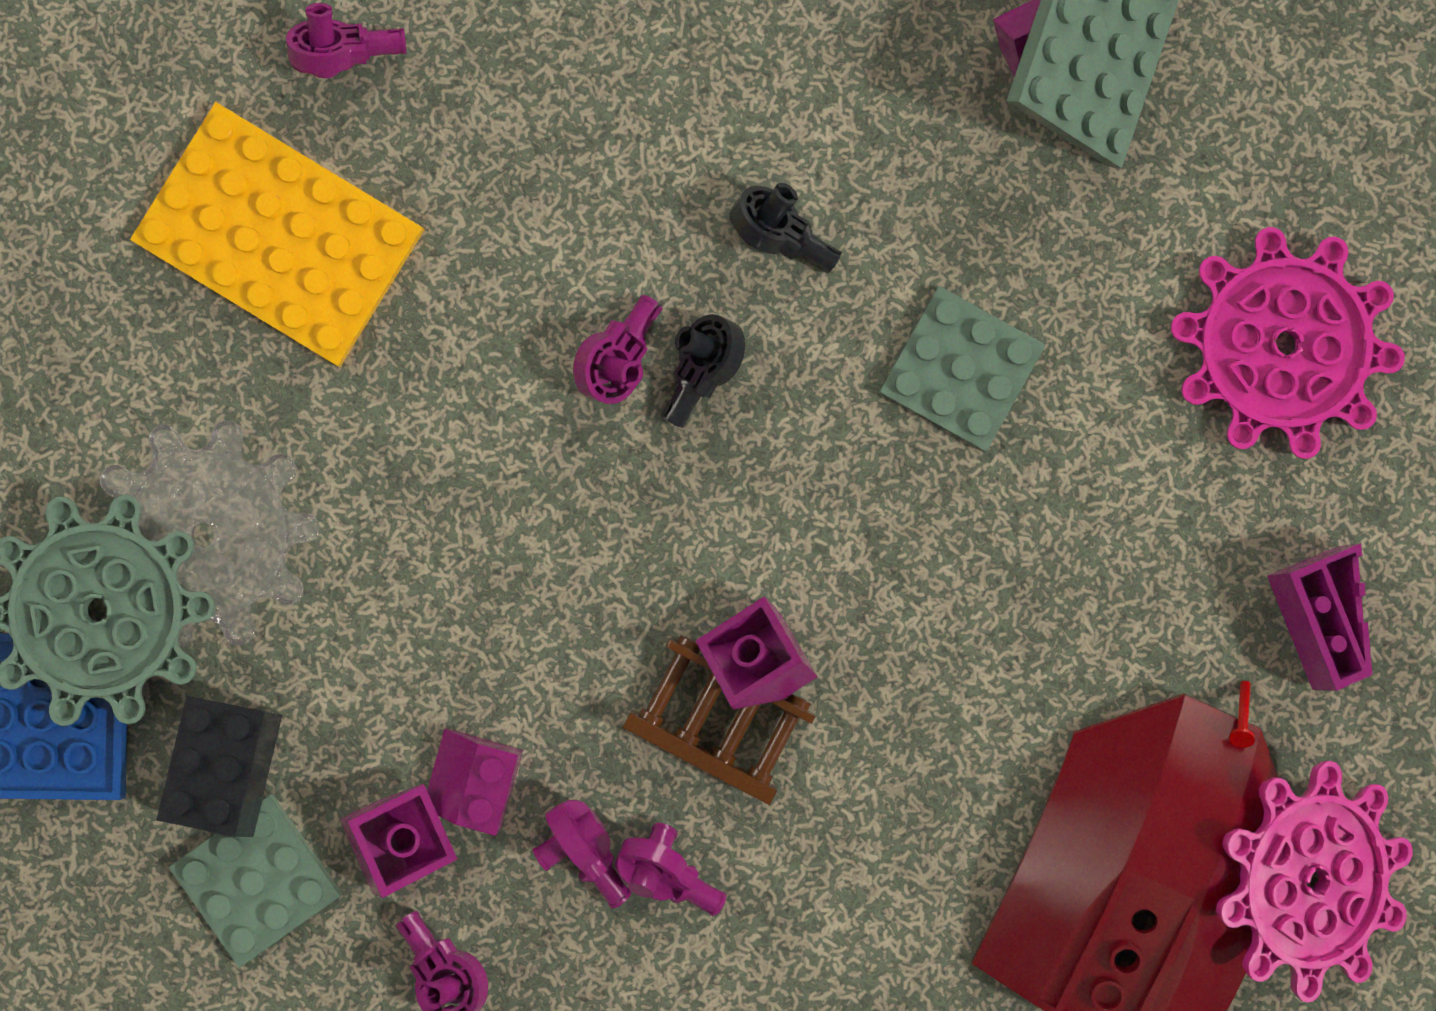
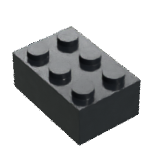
(219, 767)

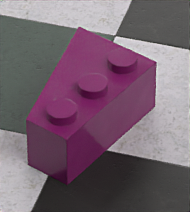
(1325, 616)

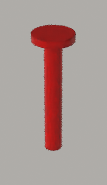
(1242, 736)

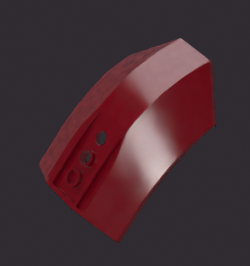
(1125, 832)

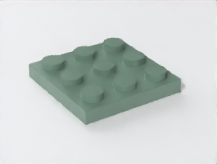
(962, 369)
(256, 885)

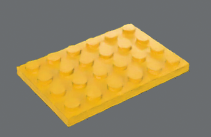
(277, 234)

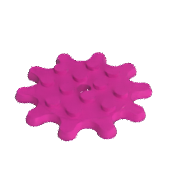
(1330, 333)
(1347, 902)

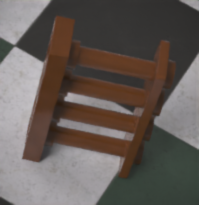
(685, 740)

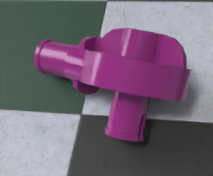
(332, 46)
(615, 355)
(586, 842)
(662, 873)
(435, 969)

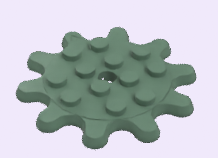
(143, 602)

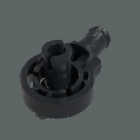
(779, 227)
(703, 363)

